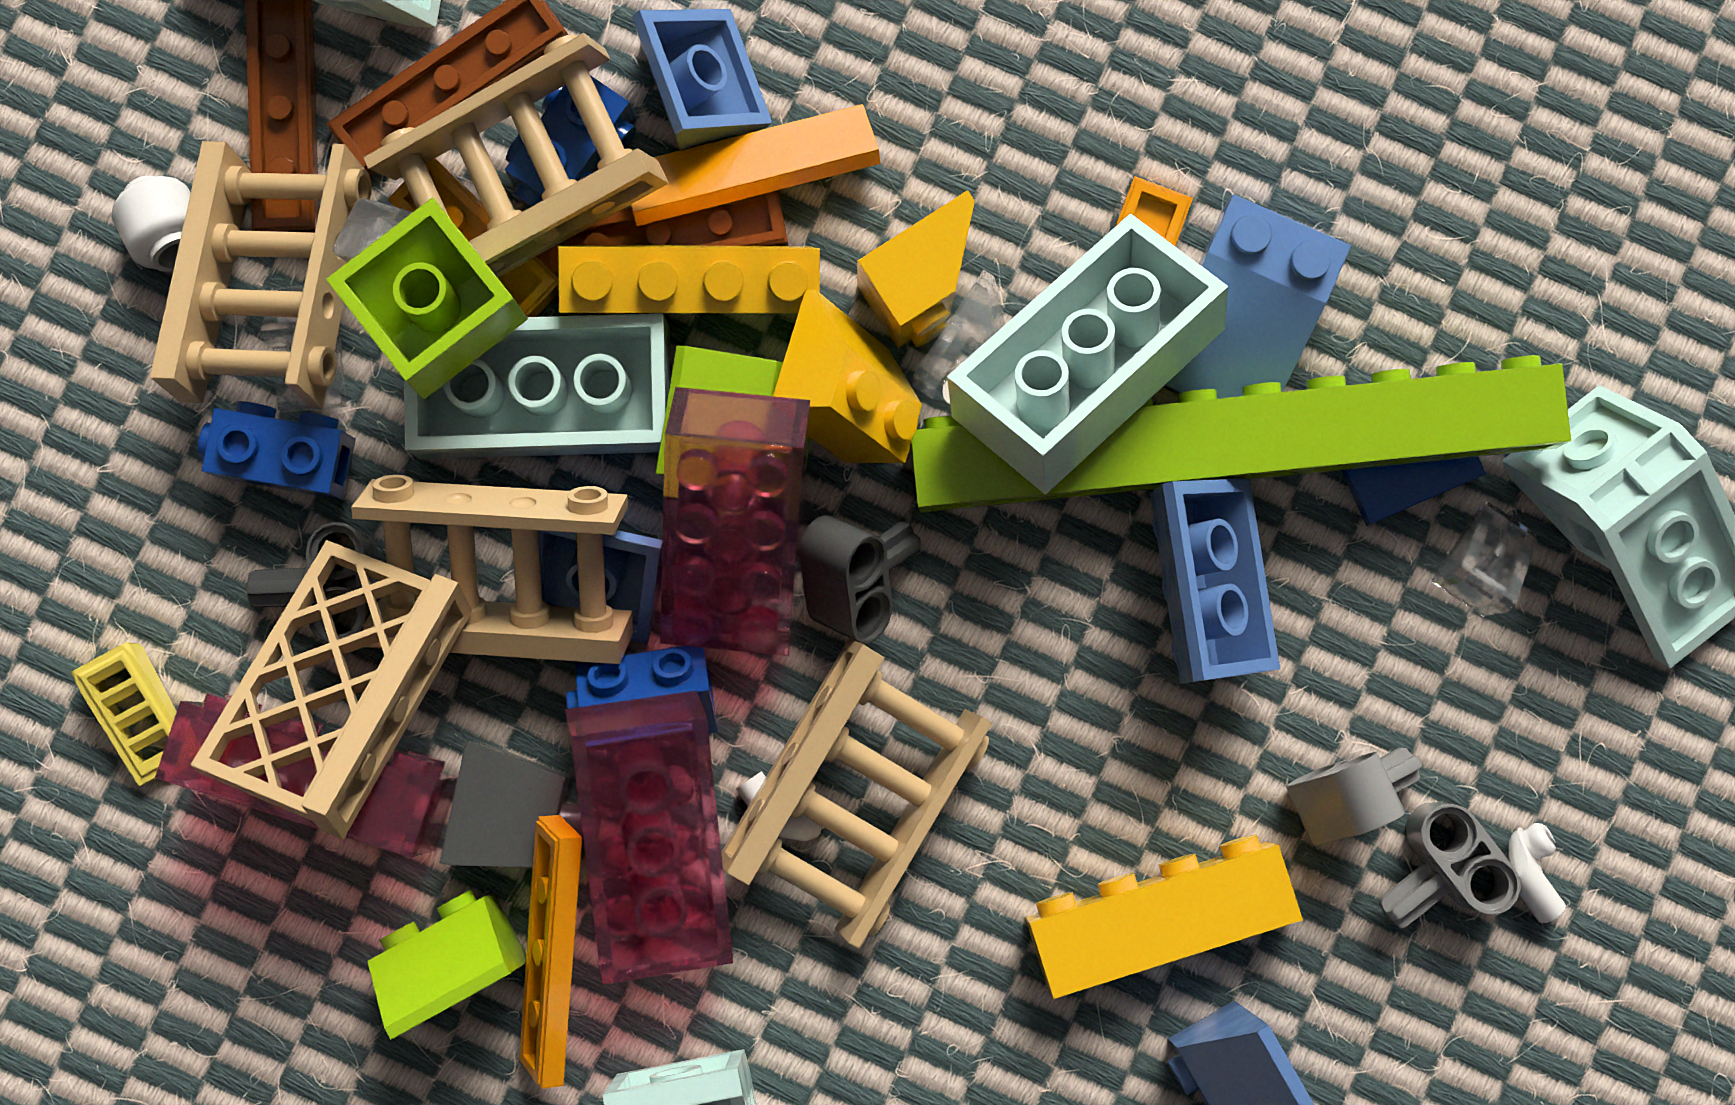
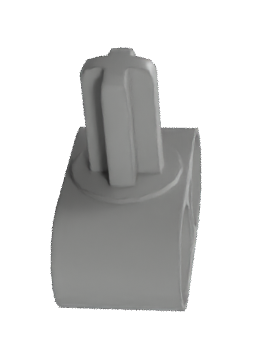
(1353, 794)
(1450, 868)

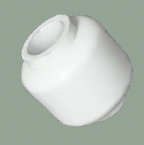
(152, 219)

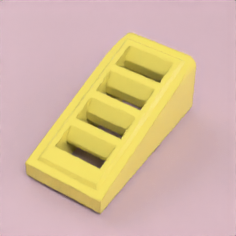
(103, 702)

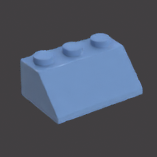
(1214, 579)

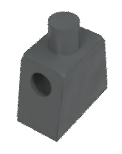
(499, 805)

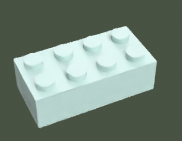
(1087, 352)
(551, 392)

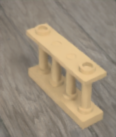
(566, 204)
(203, 268)
(502, 628)
(790, 792)

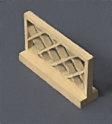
(376, 720)

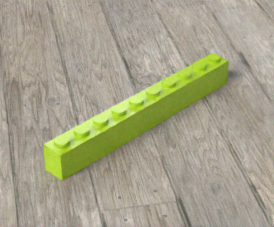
(1272, 434)

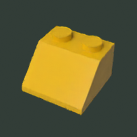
(917, 272)
(854, 386)

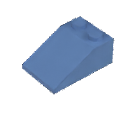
(1276, 292)
(1235, 1061)

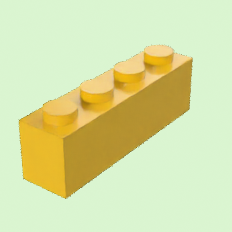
(685, 278)
(1162, 917)

